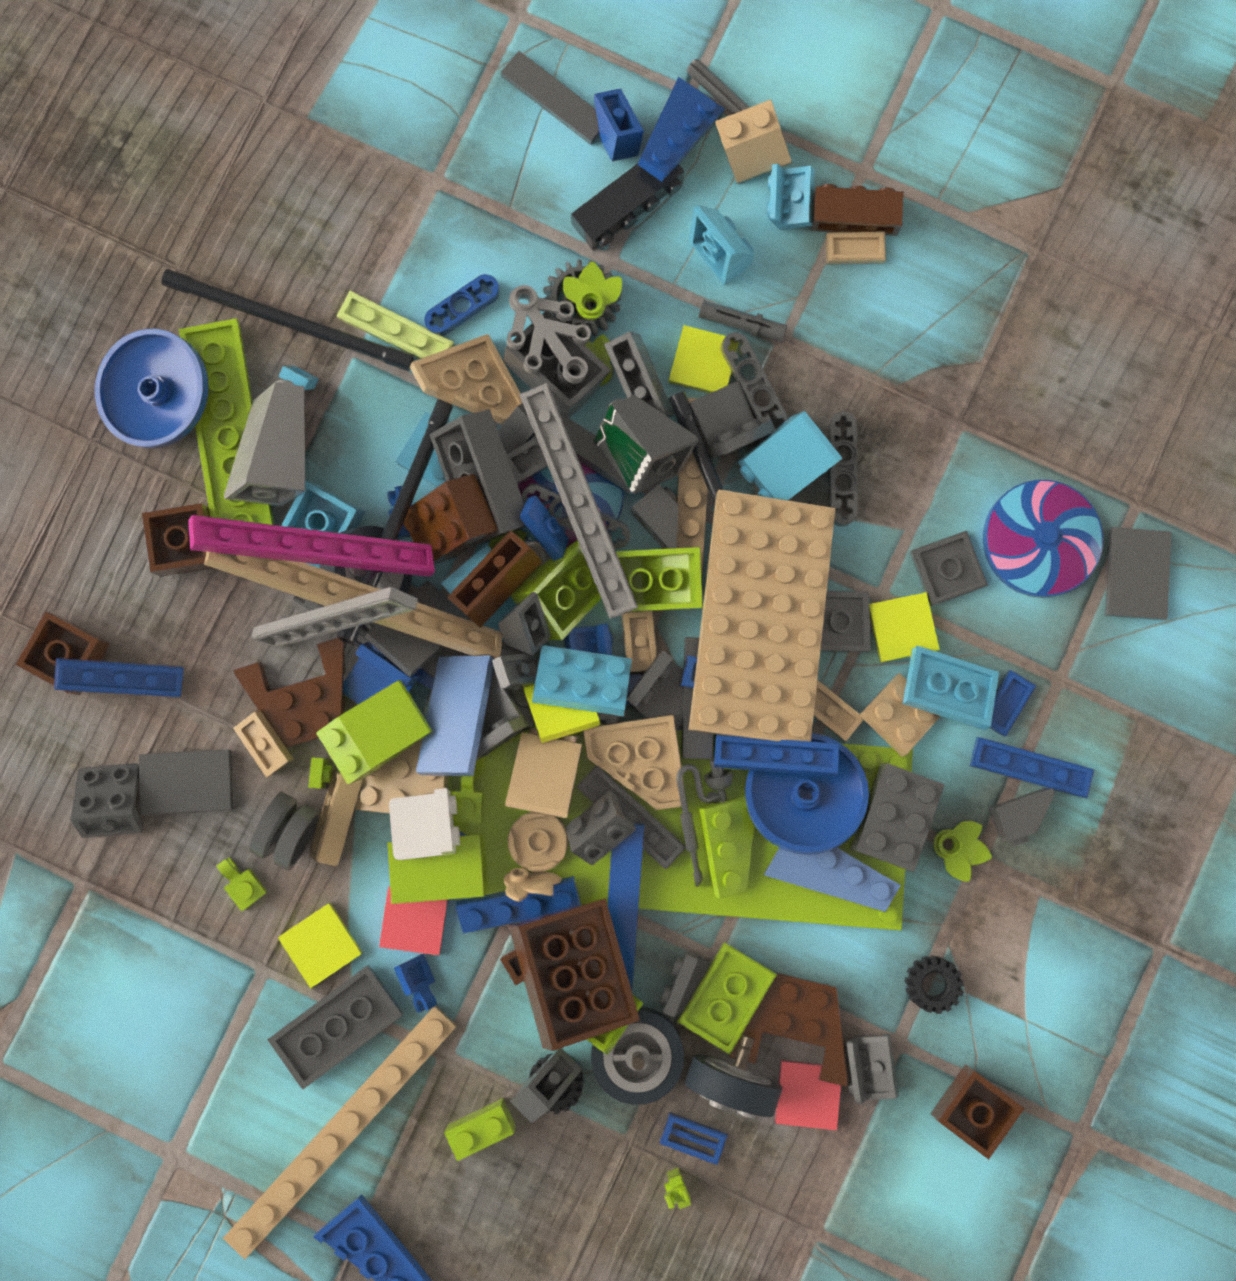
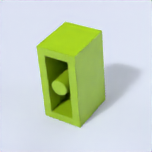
(480, 1129)

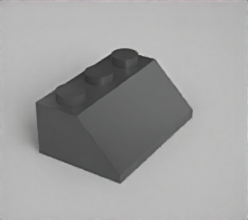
(567, 396)

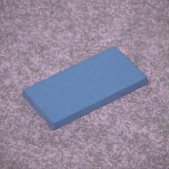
(456, 716)

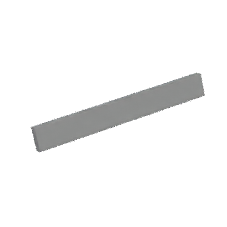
(578, 501)
(335, 617)

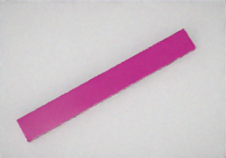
(309, 546)

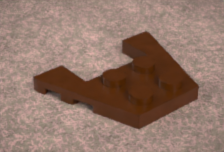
(304, 707)
(803, 1013)

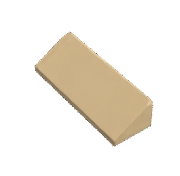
(334, 820)

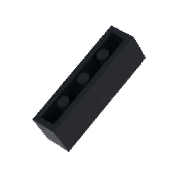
(622, 203)

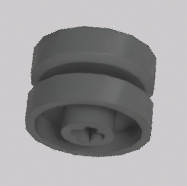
(284, 831)

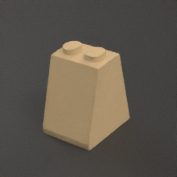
(544, 774)

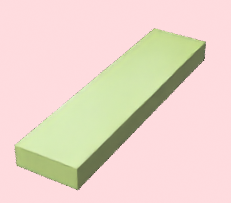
(391, 327)

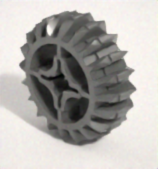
(556, 285)

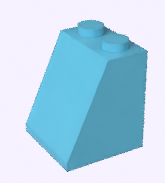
(789, 458)

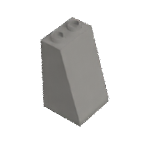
(272, 448)

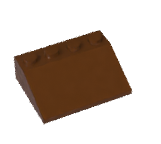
(574, 974)

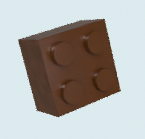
(170, 541)
(58, 639)
(977, 1111)

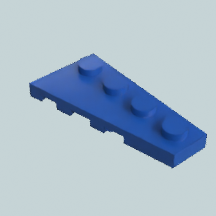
(679, 128)

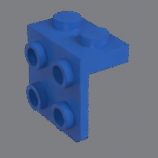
(373, 673)

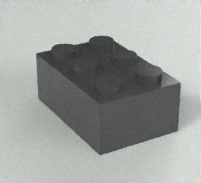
(897, 816)

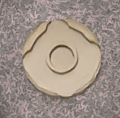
(537, 841)

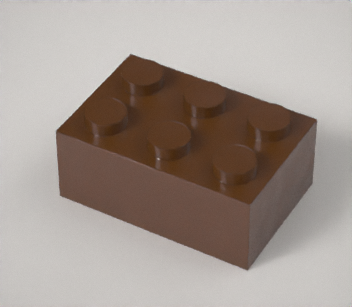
(451, 518)

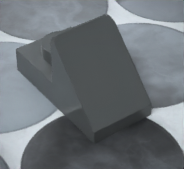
(516, 671)

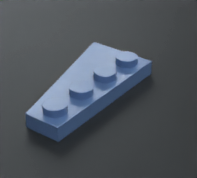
(834, 875)

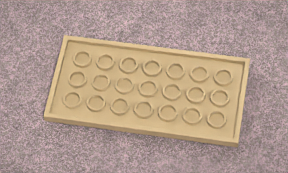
(762, 618)

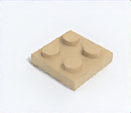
(896, 722)

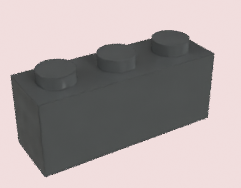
(637, 371)

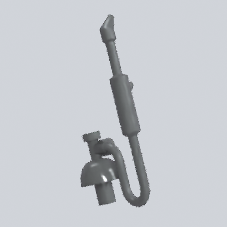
(718, 781)

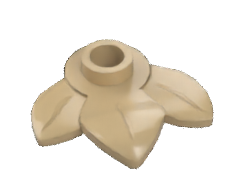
(521, 883)

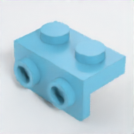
(791, 197)

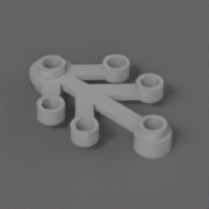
(546, 330)

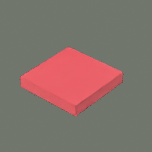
(414, 926)
(805, 1098)

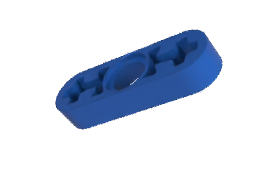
(484, 301)

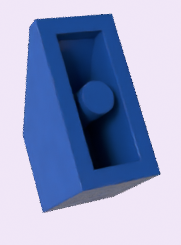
(617, 125)

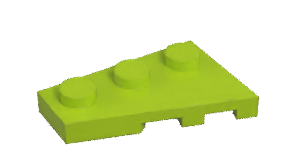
(728, 845)

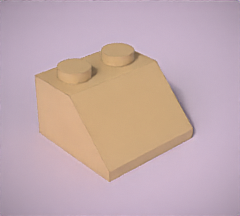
(753, 141)

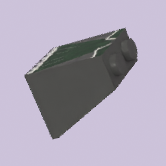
(643, 443)

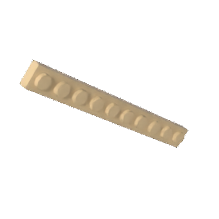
(330, 588)
(339, 1132)

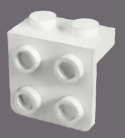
(424, 825)

